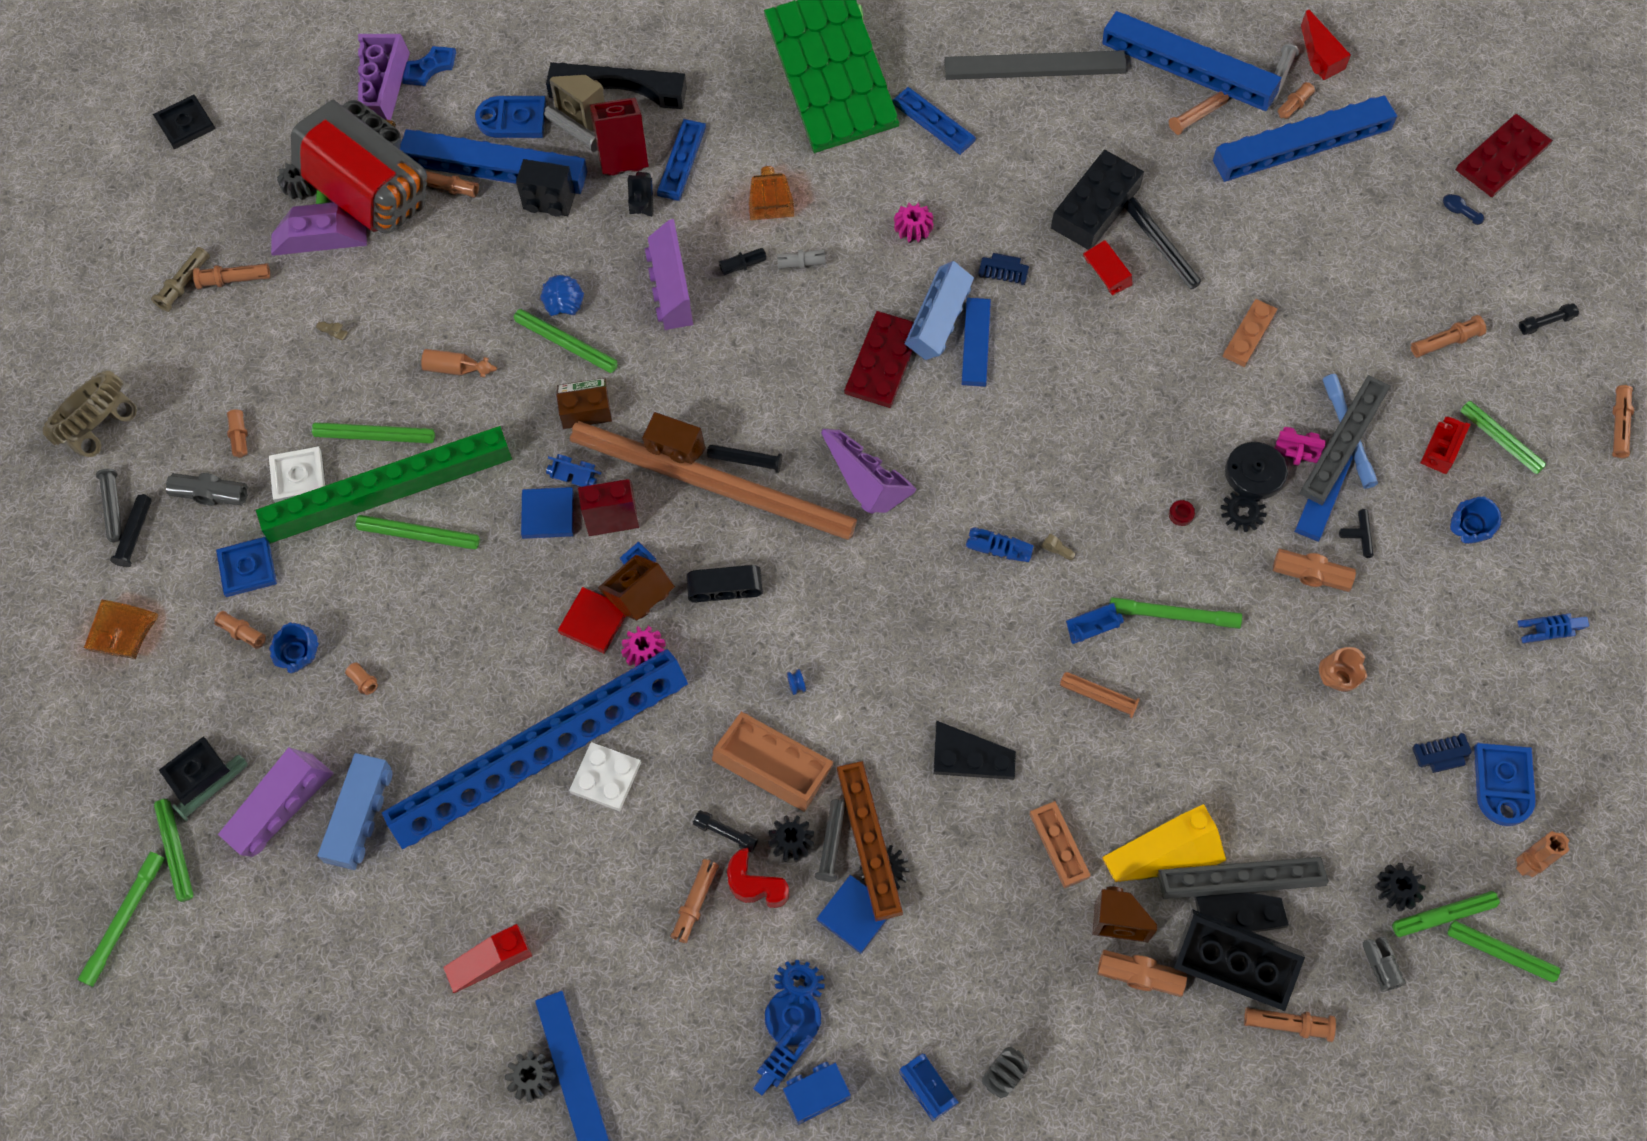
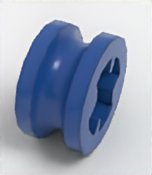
(796, 681)

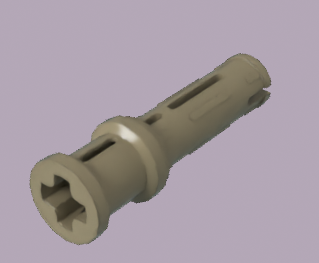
(174, 287)

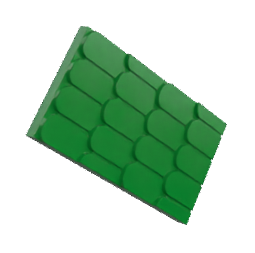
(831, 71)

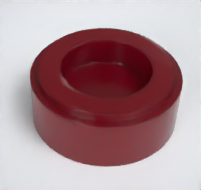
(1181, 513)

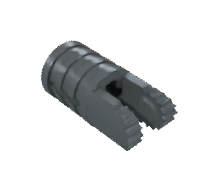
(1383, 964)

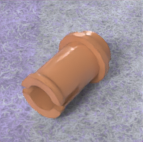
(365, 682)

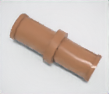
(240, 629)

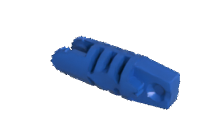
(999, 545)
(1553, 627)
(780, 1061)

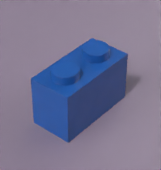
(816, 1092)

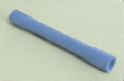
(1363, 466)

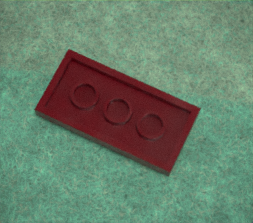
(1503, 155)
(881, 360)

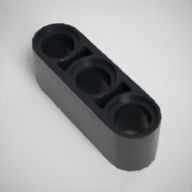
(724, 583)

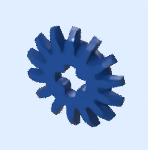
(796, 972)

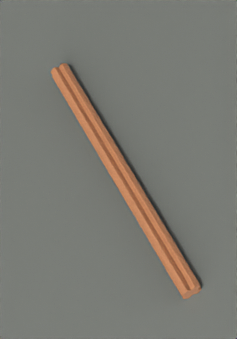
(715, 481)

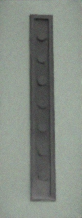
(1035, 65)

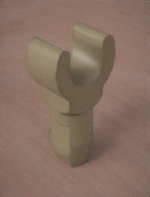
(332, 329)
(1053, 545)

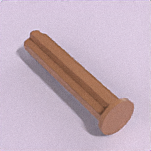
(1197, 112)
(1099, 693)

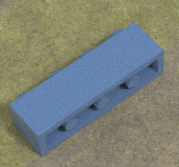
(939, 311)
(355, 812)

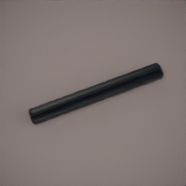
(1162, 243)

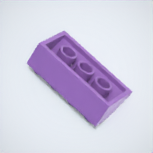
(669, 277)

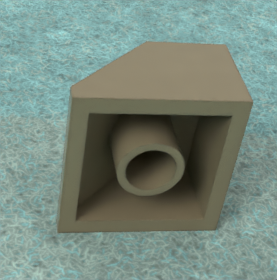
(574, 95)

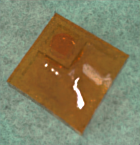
(119, 629)

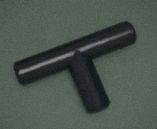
(1363, 533)

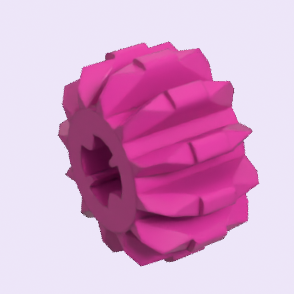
(913, 222)
(637, 640)

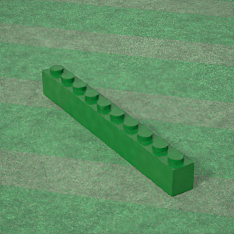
(383, 484)

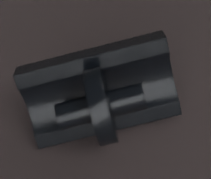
(640, 194)

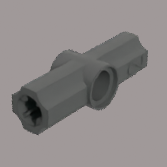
(206, 489)

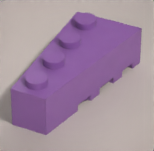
(381, 71)
(275, 801)

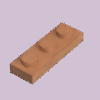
(1250, 332)
(1059, 844)

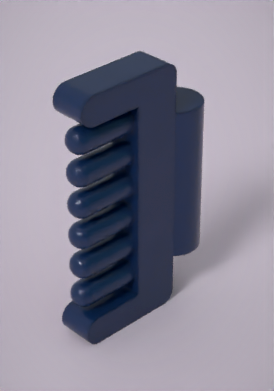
(1004, 264)
(1445, 758)

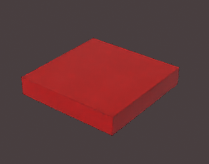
(592, 620)

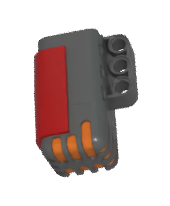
(359, 164)

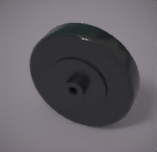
(1256, 470)

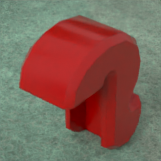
(753, 888)

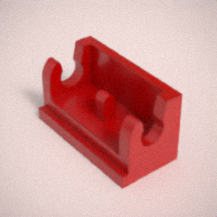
(1109, 267)
(1445, 444)

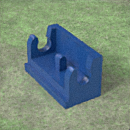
(928, 1087)

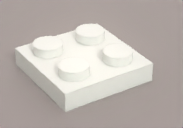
(296, 472)
(605, 776)

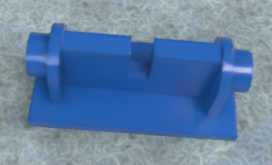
(563, 467)
(1093, 623)

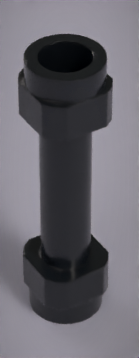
(1565, 312)
(705, 821)

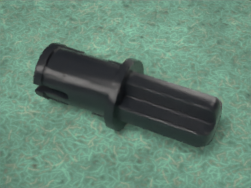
(741, 261)

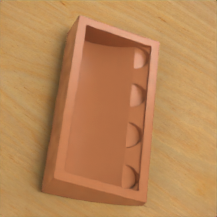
(772, 761)

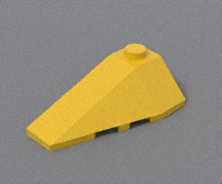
(1179, 843)

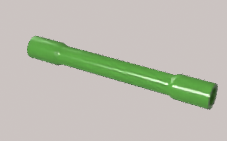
(1218, 618)
(98, 960)

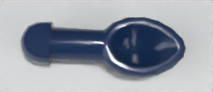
(1458, 205)

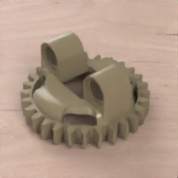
(86, 410)

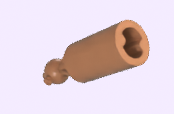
(453, 363)

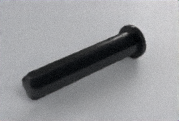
(745, 457)
(132, 531)

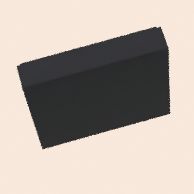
(184, 121)
(194, 770)

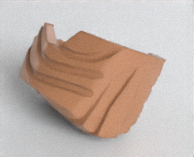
(1343, 669)

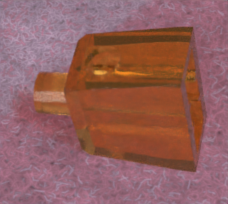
(770, 196)

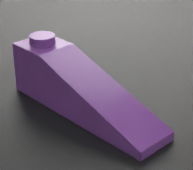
(867, 480)

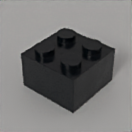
(545, 188)

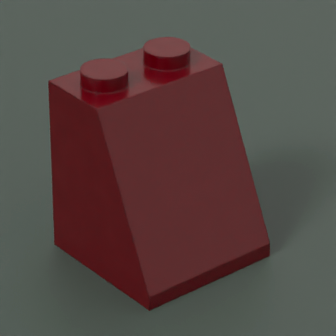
(619, 136)
(608, 507)

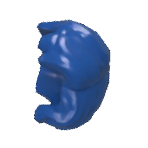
(561, 295)
(1476, 520)
(293, 647)

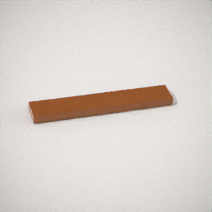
(869, 841)

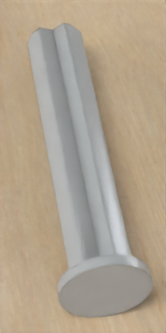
(1289, 52)
(571, 126)

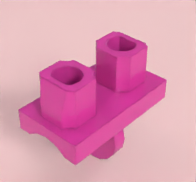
(1299, 446)

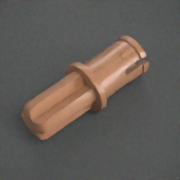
(1296, 100)
(237, 433)

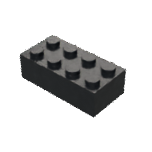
(1097, 200)
(1238, 960)

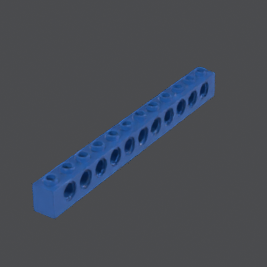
(524, 745)

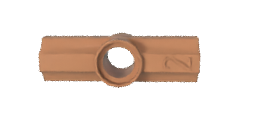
(1314, 570)
(1542, 854)
(1142, 973)

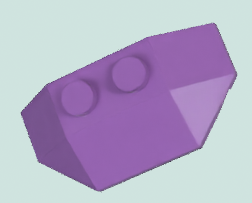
(317, 229)

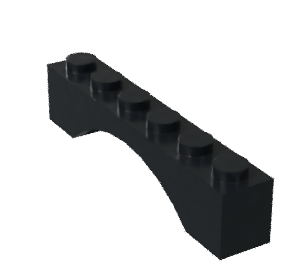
(663, 88)

